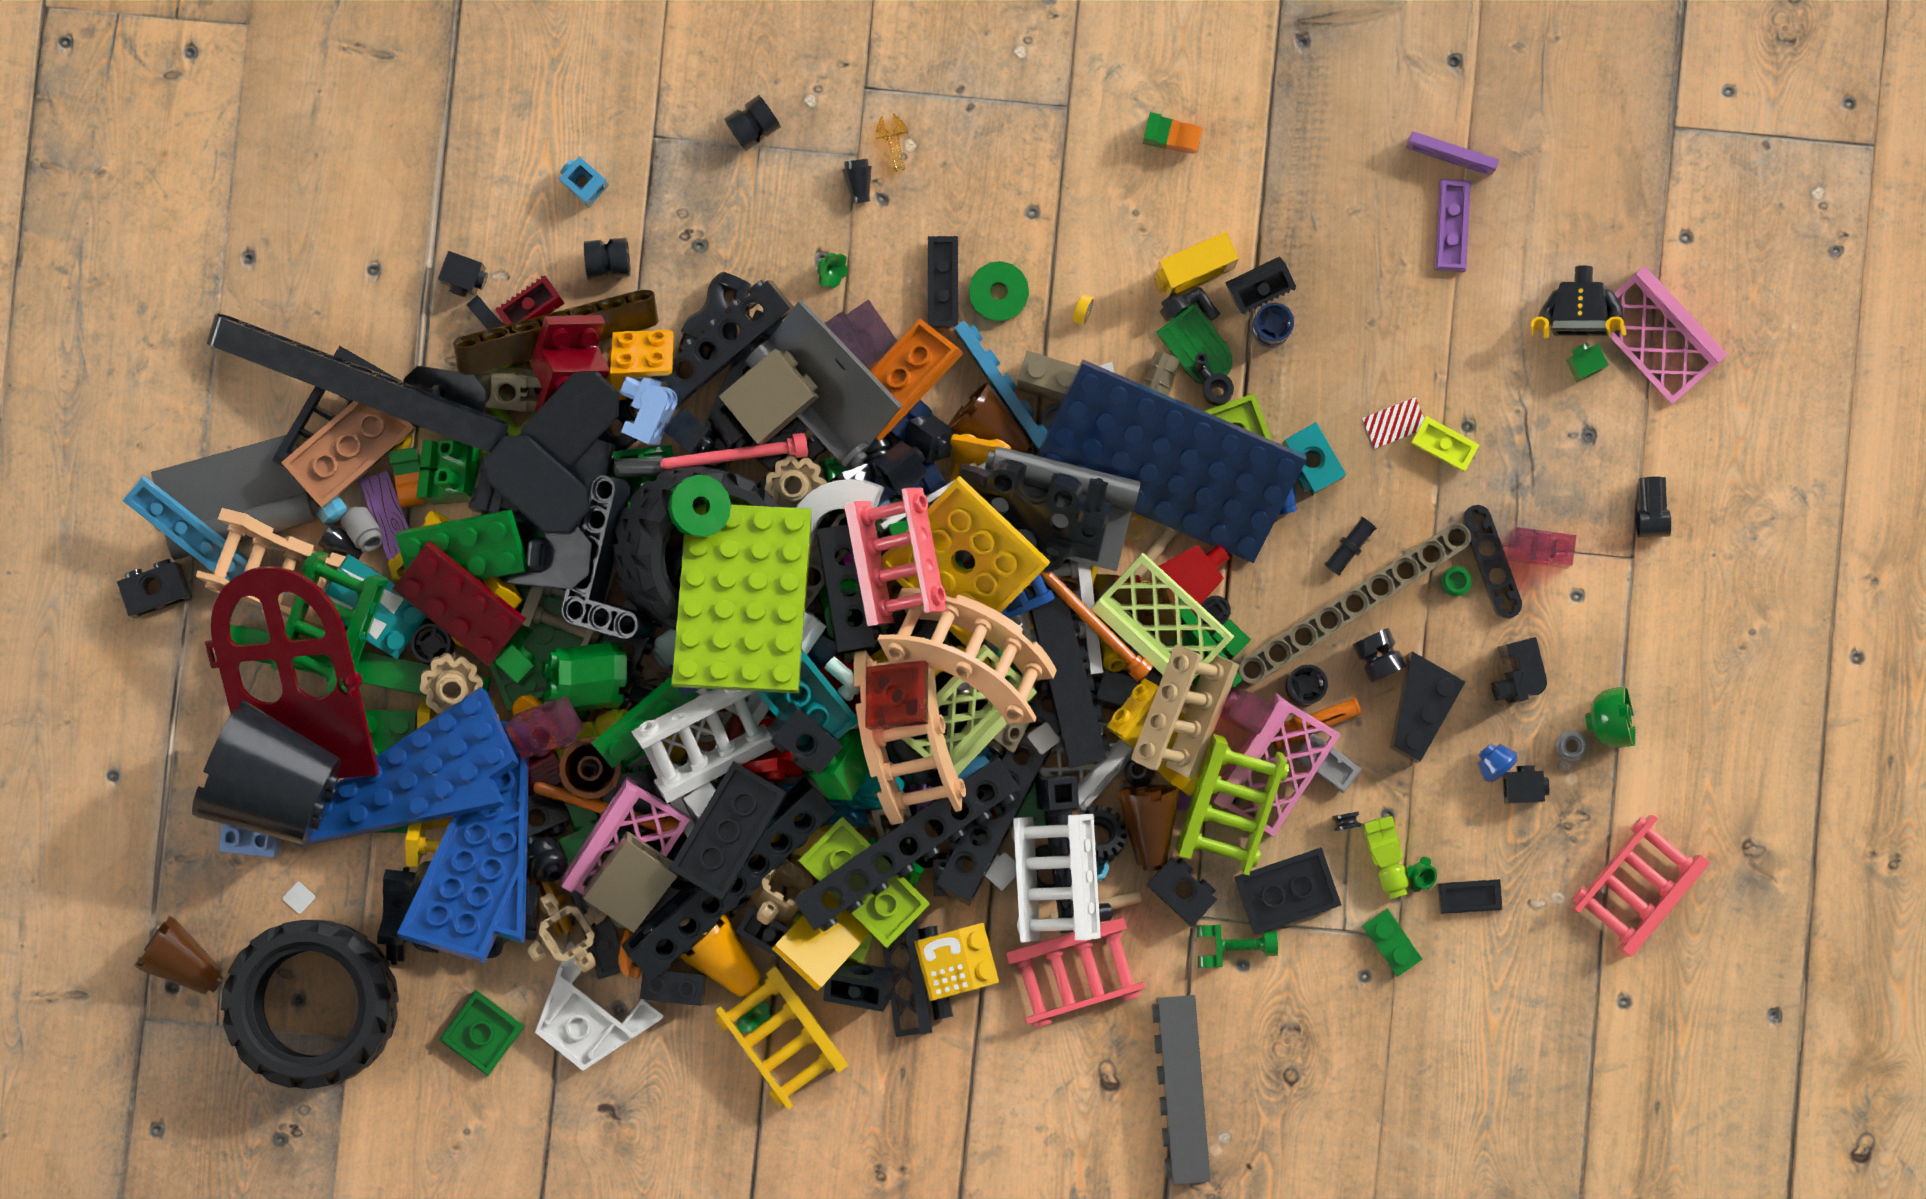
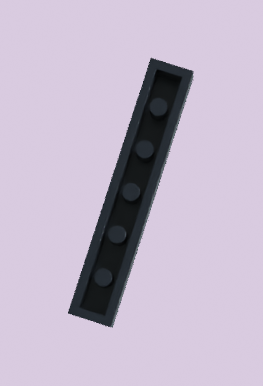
(1071, 686)

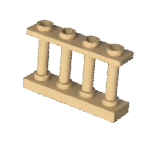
(1201, 716)

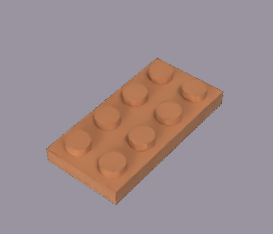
(345, 450)

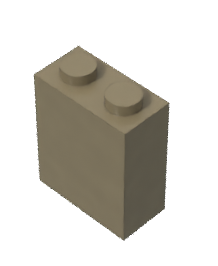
(1045, 376)
(770, 395)
(629, 882)

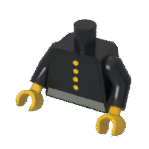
(1580, 309)

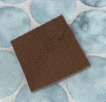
(1146, 616)

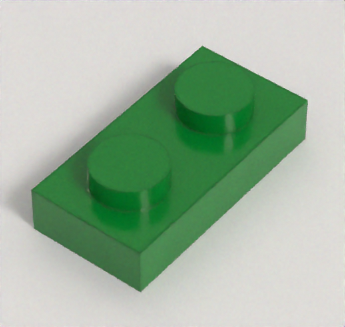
(1392, 942)

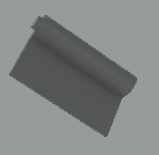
(241, 482)
(1120, 492)

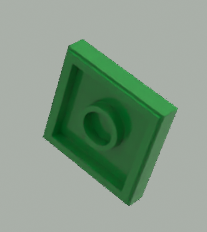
(482, 1032)

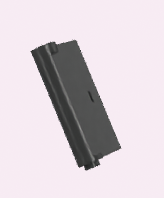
(851, 400)

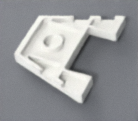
(581, 1026)

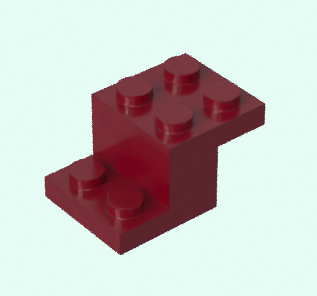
(565, 348)

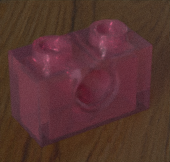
(1541, 547)
(1246, 711)
(545, 728)

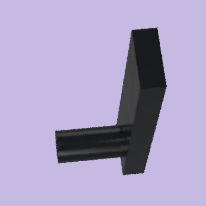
(1062, 877)

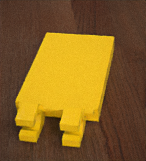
(819, 953)

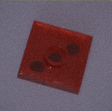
(896, 695)

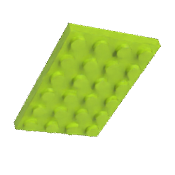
(744, 602)

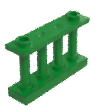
(359, 618)

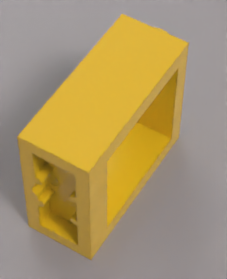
(1196, 264)

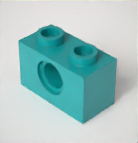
(1329, 469)

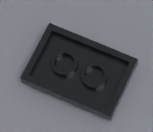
(1287, 891)

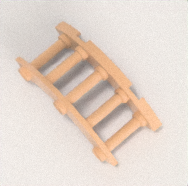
(263, 538)
(984, 624)
(876, 756)

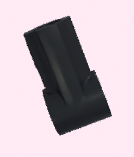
(1653, 517)

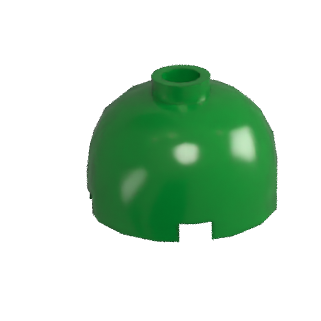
(1612, 718)

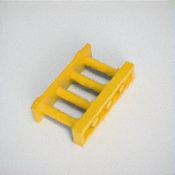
(810, 1034)

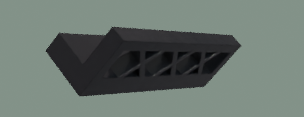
(917, 980)

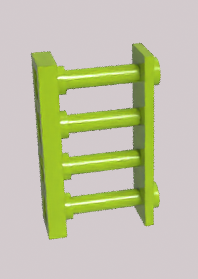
(1201, 811)

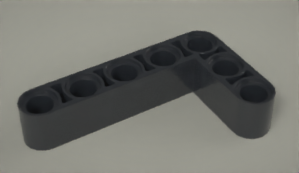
(601, 565)

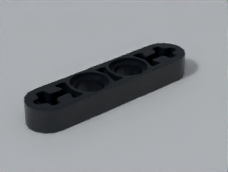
(1497, 560)

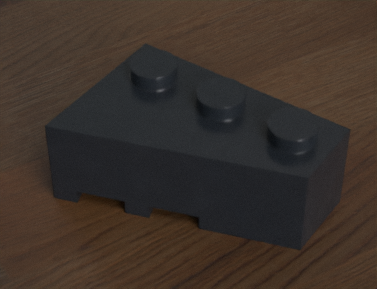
(1423, 706)

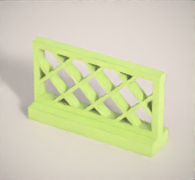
(1139, 635)
(981, 724)

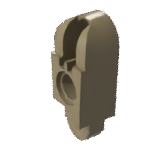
(522, 379)

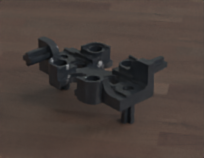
(1085, 514)
(398, 894)

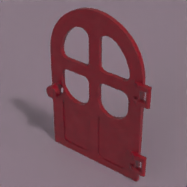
(330, 721)

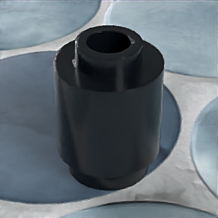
(729, 429)

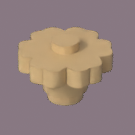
(793, 481)
(448, 681)

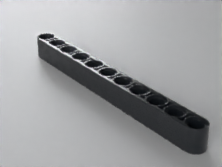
(356, 383)

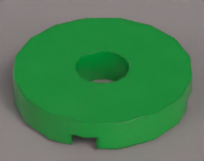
(993, 274)
(716, 501)

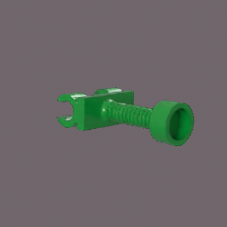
(1267, 944)

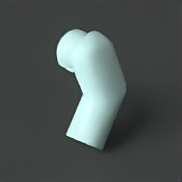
(845, 676)

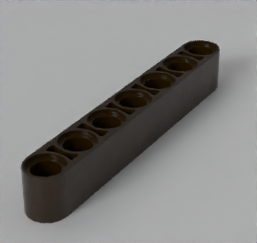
(518, 340)

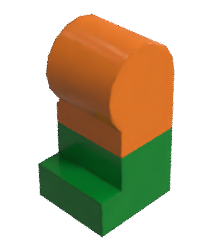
(1172, 134)
(406, 473)

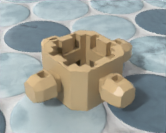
(772, 904)
(540, 950)

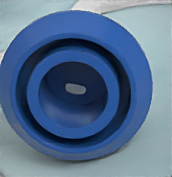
(1496, 761)

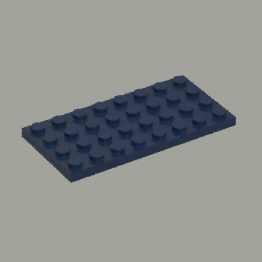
(1190, 464)

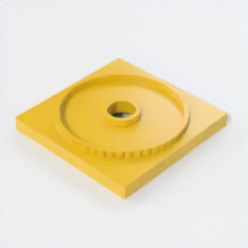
(1001, 553)

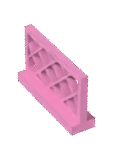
(1681, 320)
(1257, 745)
(607, 828)

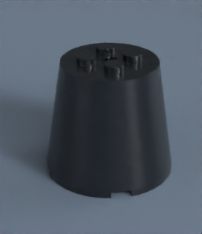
(266, 778)

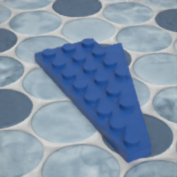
(426, 776)
(477, 877)

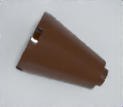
(990, 419)
(583, 755)
(1150, 822)
(180, 959)

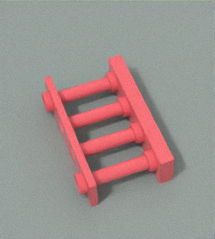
(869, 564)
(1669, 890)
(1053, 950)

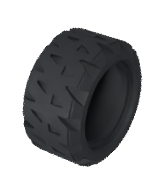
(645, 532)
(246, 1018)

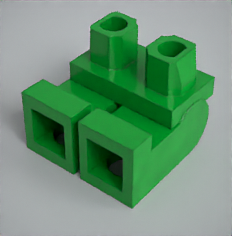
(448, 473)

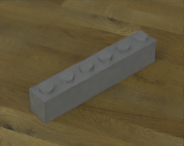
(1183, 1089)

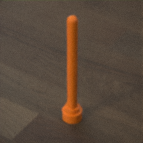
(1137, 664)
(599, 806)

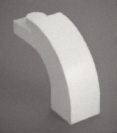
(834, 496)

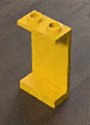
(1128, 724)

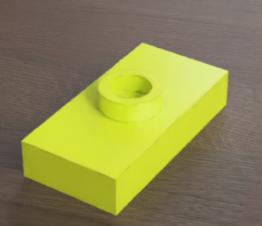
(1445, 444)

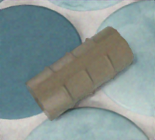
(1161, 372)

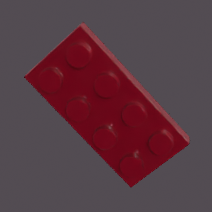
(459, 603)

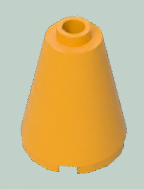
(724, 959)

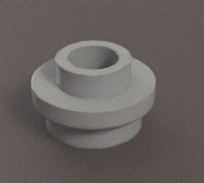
(1581, 745)

